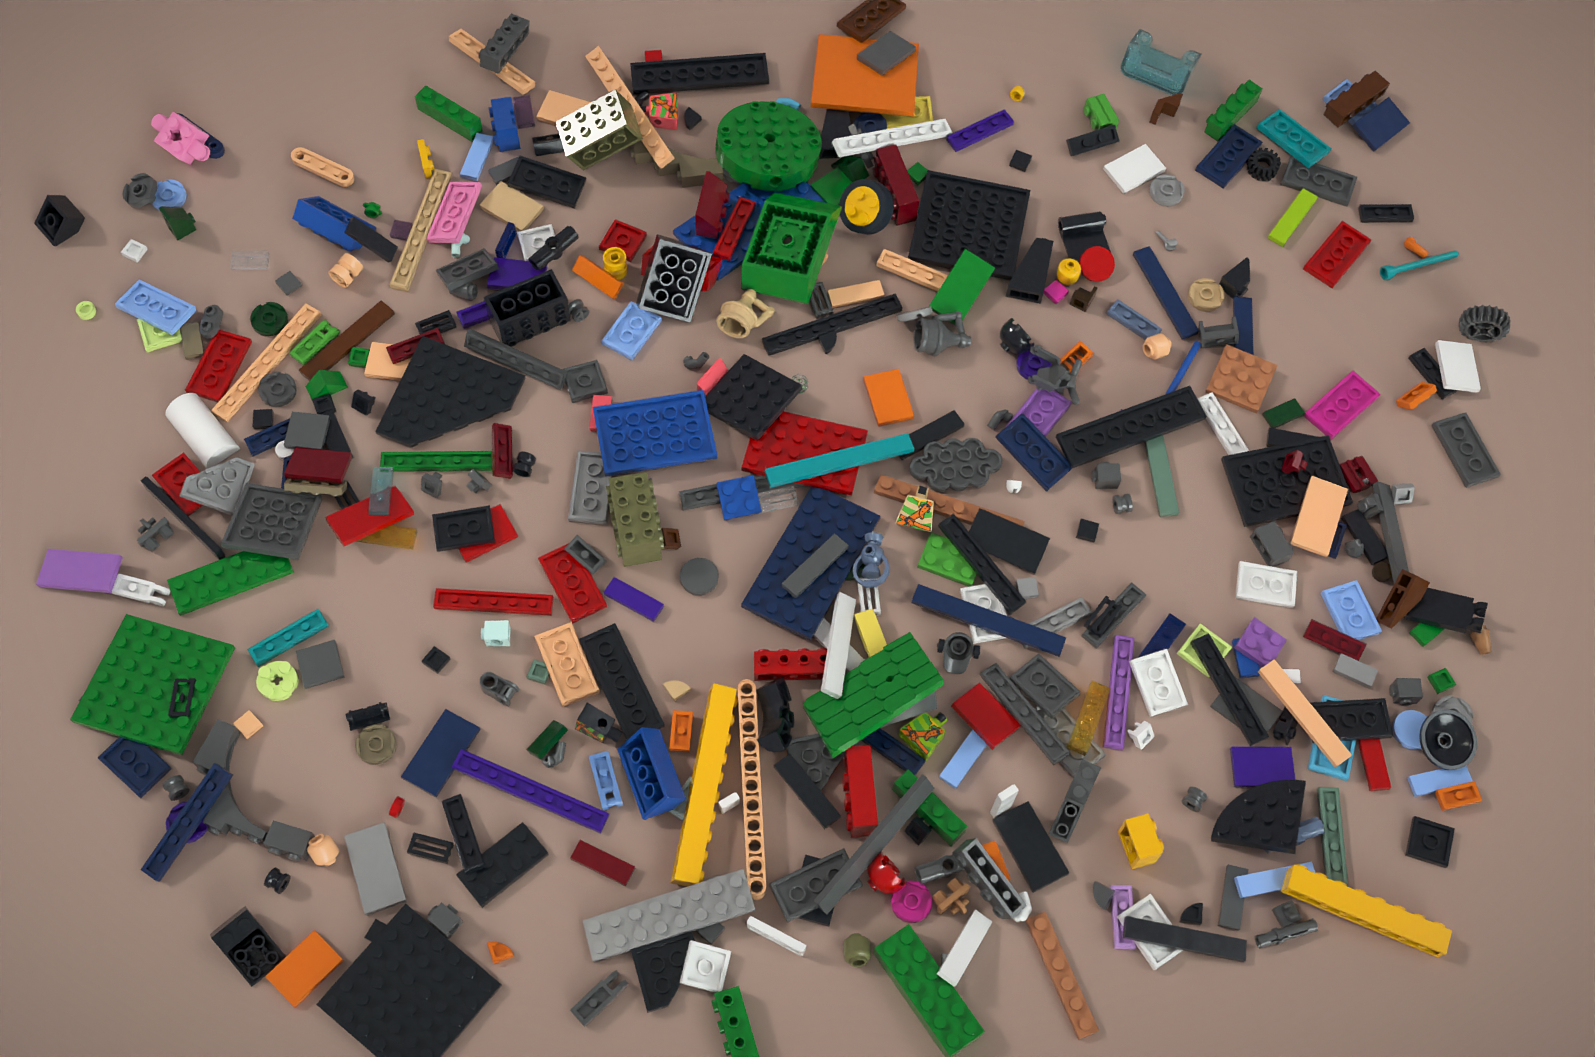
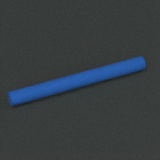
(1185, 365)

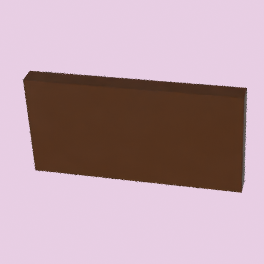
(870, 17)

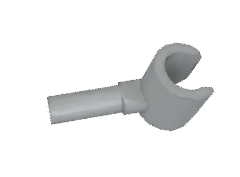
(1169, 244)

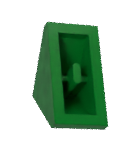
(325, 383)

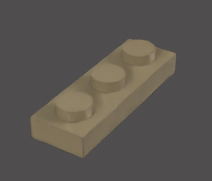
(315, 487)

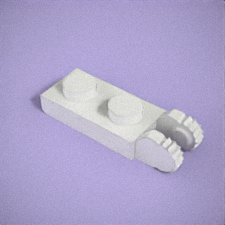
(139, 589)

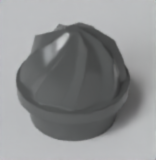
(1354, 548)

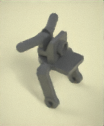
(1055, 376)

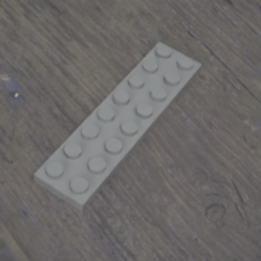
(668, 915)

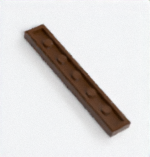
(349, 338)

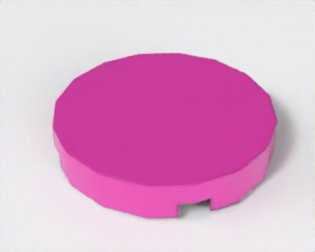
(912, 902)

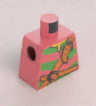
(663, 111)

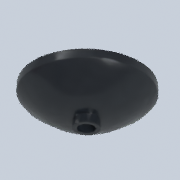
(1457, 737)

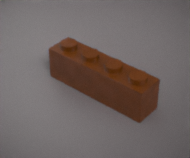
(1356, 98)

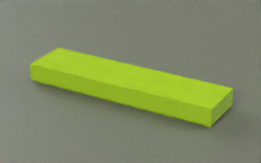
(1292, 217)

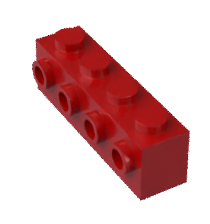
(789, 664)

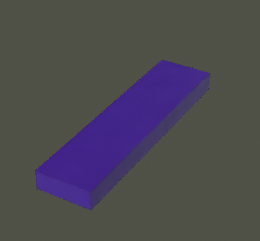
(980, 130)

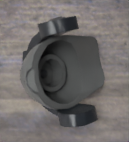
(957, 652)

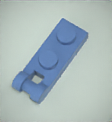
(605, 779)

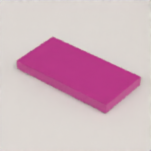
(1342, 405)

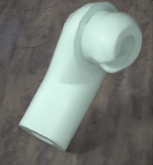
(455, 247)

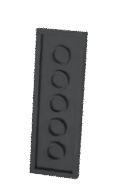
(621, 681)

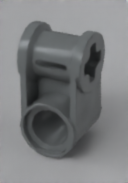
(501, 690)

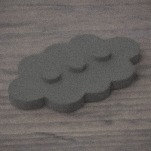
(955, 464)

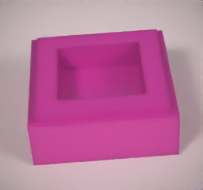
(1056, 291)

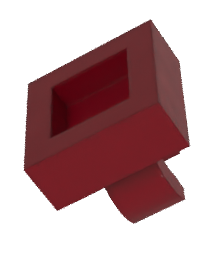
(1293, 462)

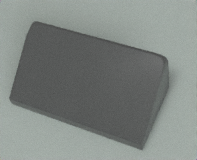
(585, 554)

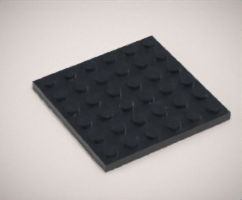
(972, 216)
(409, 991)

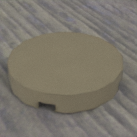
(376, 744)

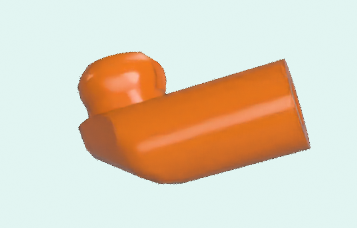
(1410, 244)

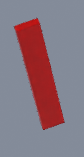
(493, 601)

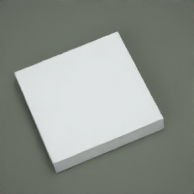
(533, 239)
(705, 967)

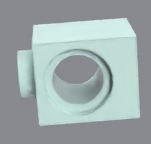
(496, 633)

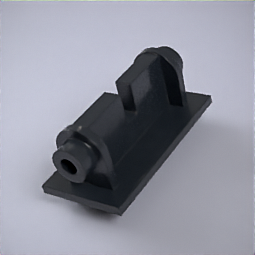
(368, 716)
(1285, 730)

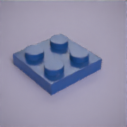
(738, 497)

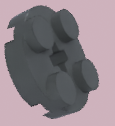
(140, 190)

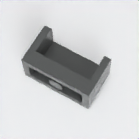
(1219, 334)

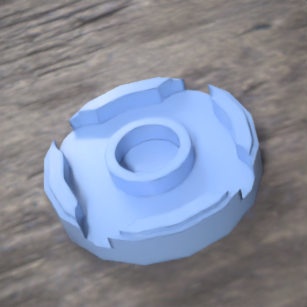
(169, 194)
(1407, 728)

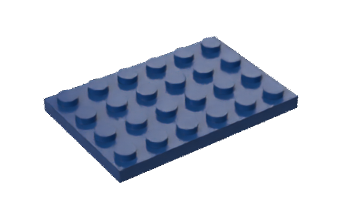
(654, 433)

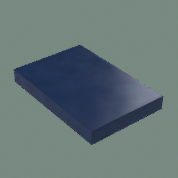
(1381, 124)
(134, 765)

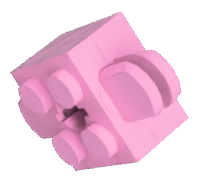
(181, 137)

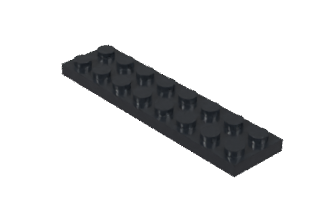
(699, 73)
(1130, 426)

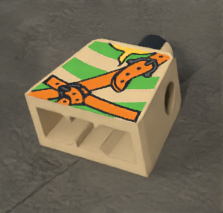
(917, 511)

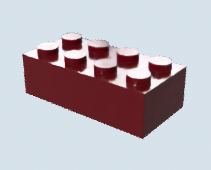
(893, 174)

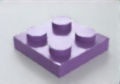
(1260, 643)

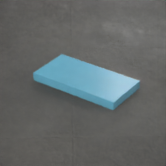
(1319, 762)

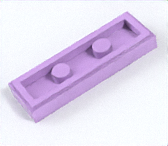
(1120, 902)

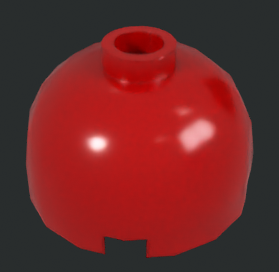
(884, 875)

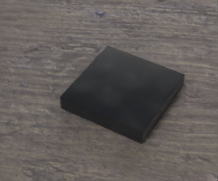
(1430, 842)

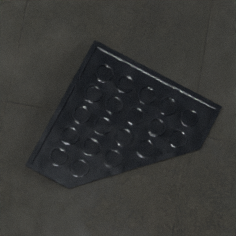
(445, 393)

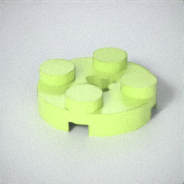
(277, 669)

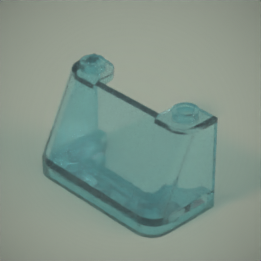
(1157, 67)

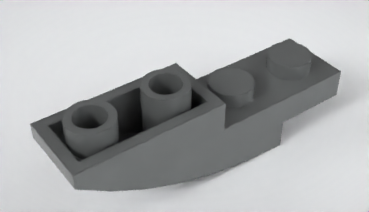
(1074, 801)

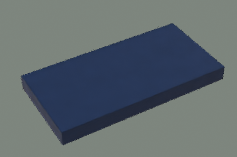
(1228, 156)
(1034, 452)
(435, 757)

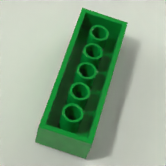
(928, 995)

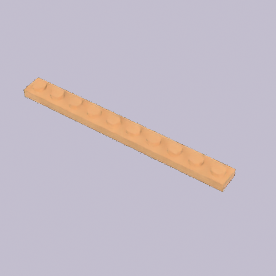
(613, 81)

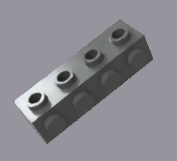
(504, 43)
(989, 879)

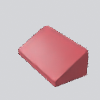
(712, 376)

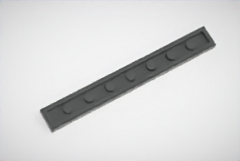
(709, 495)
(874, 844)

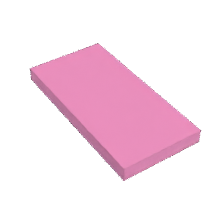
(454, 212)

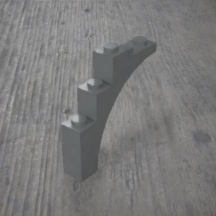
(224, 813)

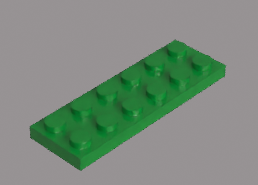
(225, 579)

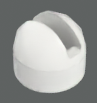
(1013, 484)

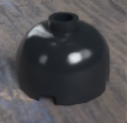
(1014, 338)

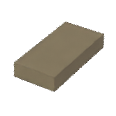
(192, 340)

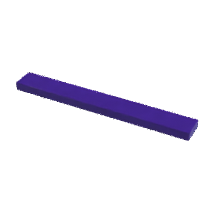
(530, 791)

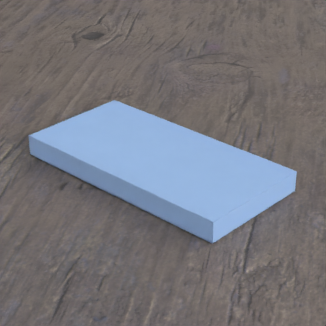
(155, 307)

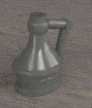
(934, 337)

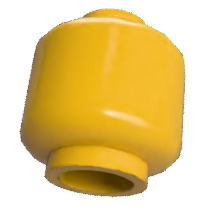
(1068, 271)

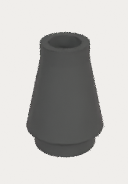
(467, 291)

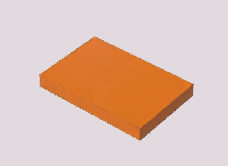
(888, 397)
(304, 968)

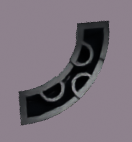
(776, 716)

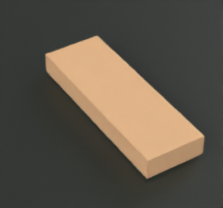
(855, 294)

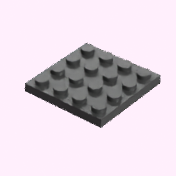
(271, 521)

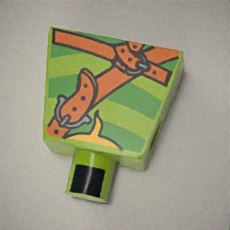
(924, 734)

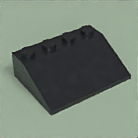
(673, 278)

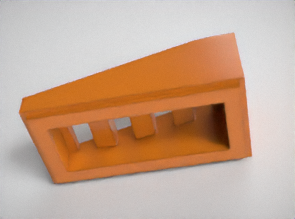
(1080, 346)

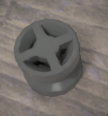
(578, 311)
(1122, 503)
(176, 787)
(1194, 799)

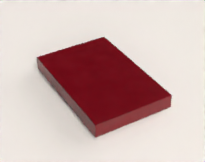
(318, 465)

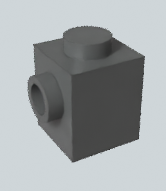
(1106, 475)
(1406, 691)
(445, 919)

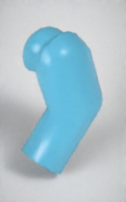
(789, 102)

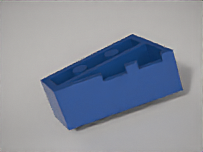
(504, 124)

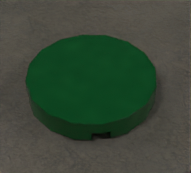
(269, 319)

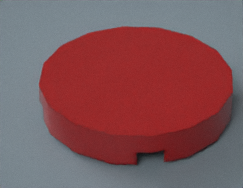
(1097, 264)

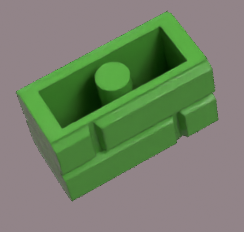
(1100, 112)

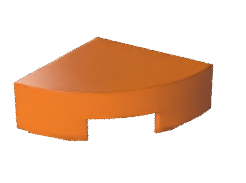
(499, 951)

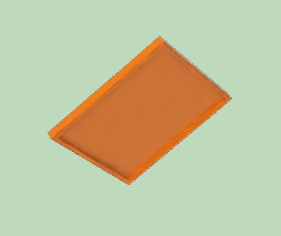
(850, 85)

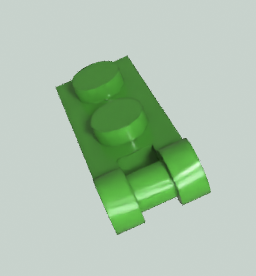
(314, 342)

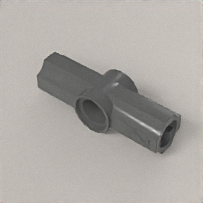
(935, 870)

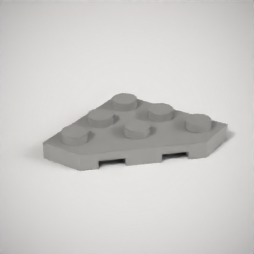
(219, 485)

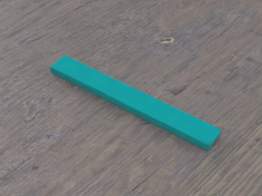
(839, 460)

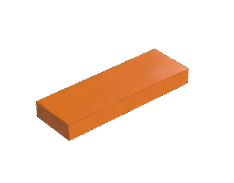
(597, 276)

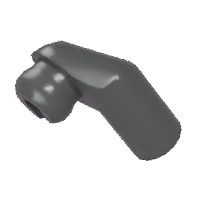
(691, 363)

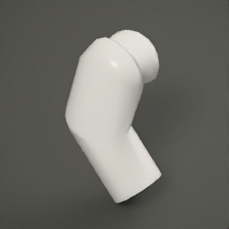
(1024, 913)

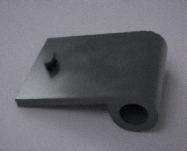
(1082, 232)

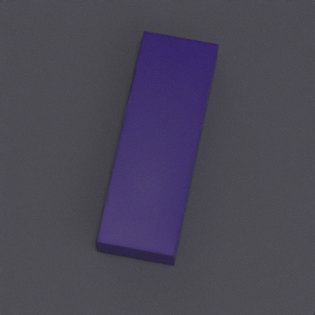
(633, 599)

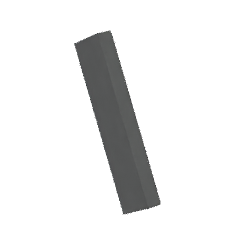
(815, 565)
(1129, 601)

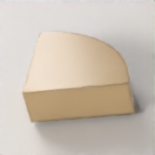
(676, 689)

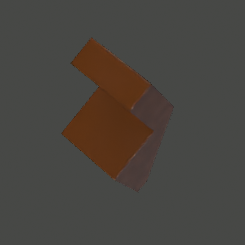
(1167, 105)

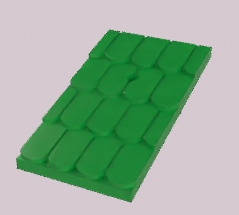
(875, 694)

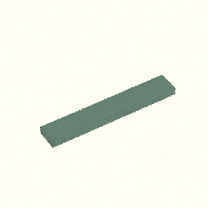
(1161, 477)
(1332, 838)

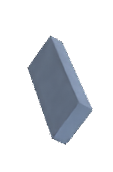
(1133, 320)

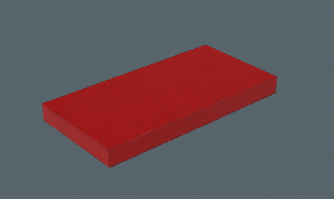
(1337, 254)
(218, 365)
(356, 523)
(572, 584)

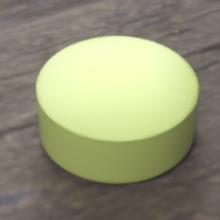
(85, 310)

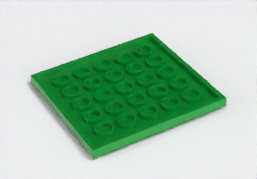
(137, 678)

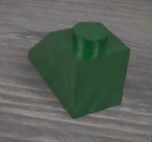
(852, 167)
(178, 221)

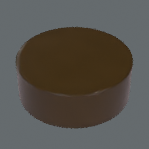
(1382, 572)

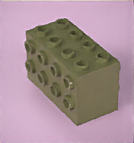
(599, 130)
(635, 519)

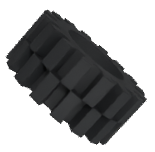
(1267, 157)

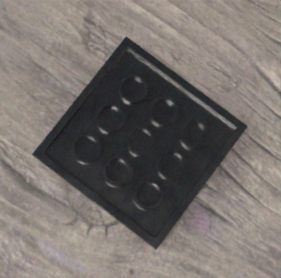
(751, 396)

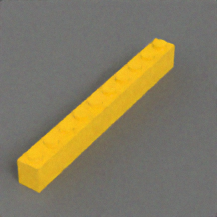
(703, 787)

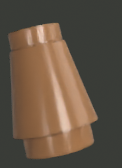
(1482, 640)

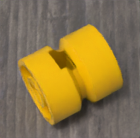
(615, 262)

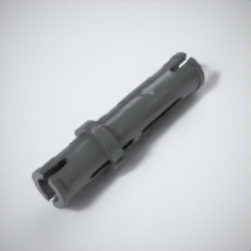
(1277, 936)

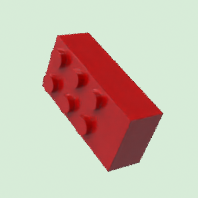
(860, 789)

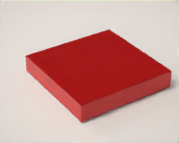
(623, 237)

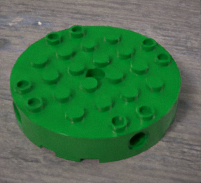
(768, 145)

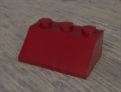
(711, 206)

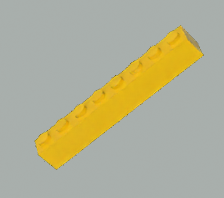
(1366, 910)

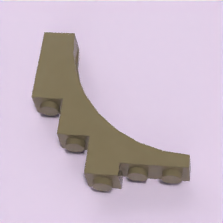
(689, 169)

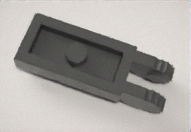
(597, 999)

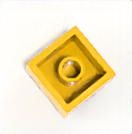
(1140, 841)

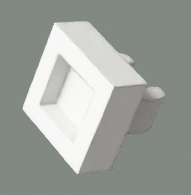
(1142, 734)

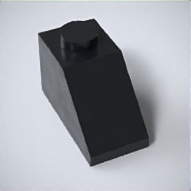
(1237, 279)

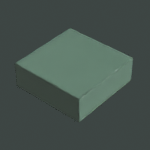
(538, 672)

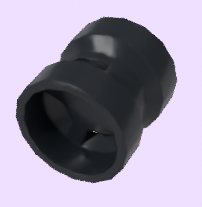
(524, 463)

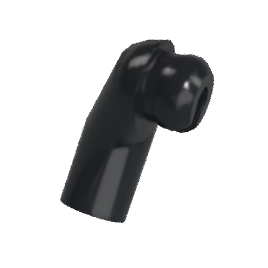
(642, 98)

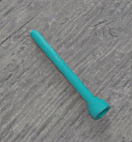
(1388, 271)

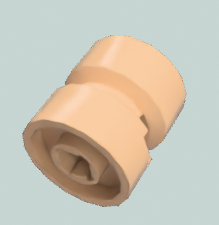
(345, 270)

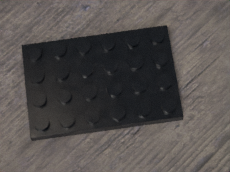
(1269, 494)

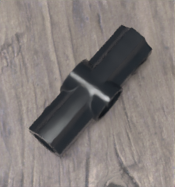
(560, 242)

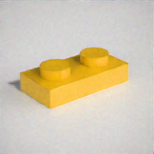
(426, 163)

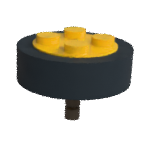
(866, 206)

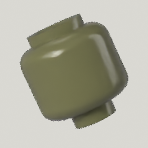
(856, 950)

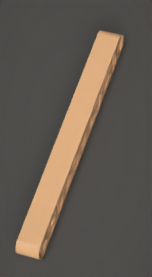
(755, 796)

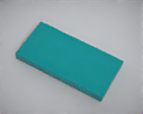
(1294, 138)

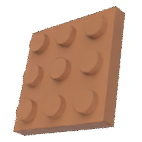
(1241, 378)

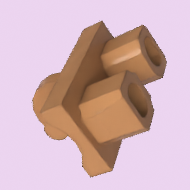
(944, 902)

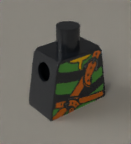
(591, 719)

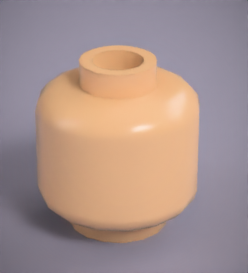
(1157, 346)
(322, 850)

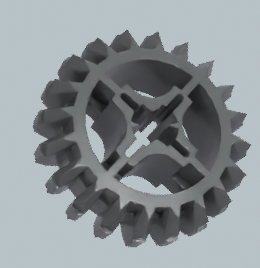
(1484, 323)

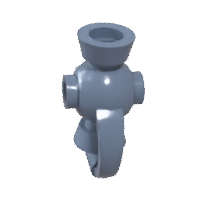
(872, 556)

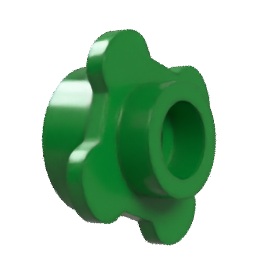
(372, 209)

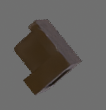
(1082, 298)

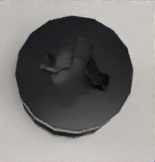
(277, 880)

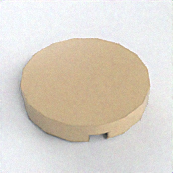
(1205, 295)

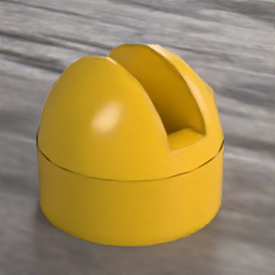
(1017, 93)

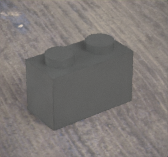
(1272, 544)
(288, 841)

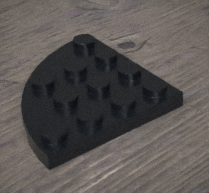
(1263, 817)

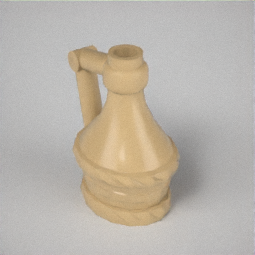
(738, 316)

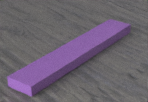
(1119, 693)

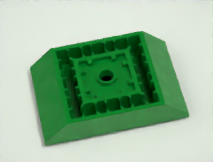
(790, 268)

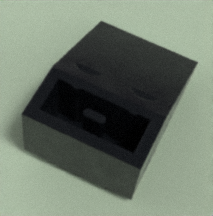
(247, 946)

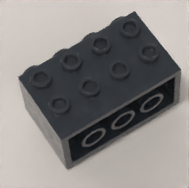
(527, 308)

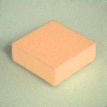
(248, 724)

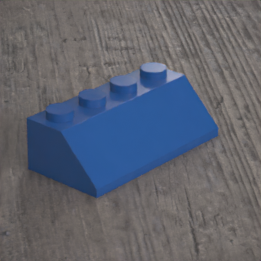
(327, 220)
(651, 773)

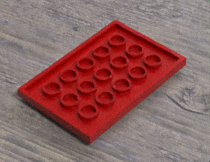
(802, 437)

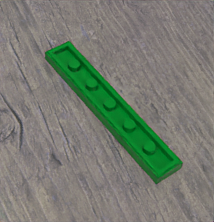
(437, 461)

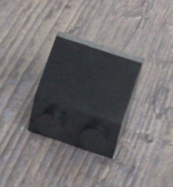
(58, 219)

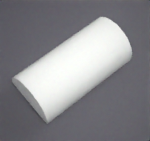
(200, 429)

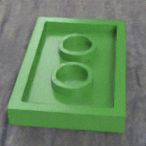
(945, 561)

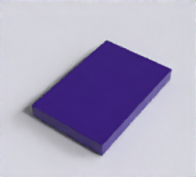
(511, 273)
(1261, 765)

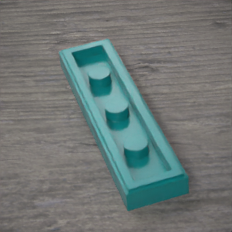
(288, 637)

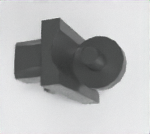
(147, 539)

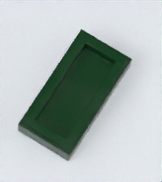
(1283, 413)
(547, 739)

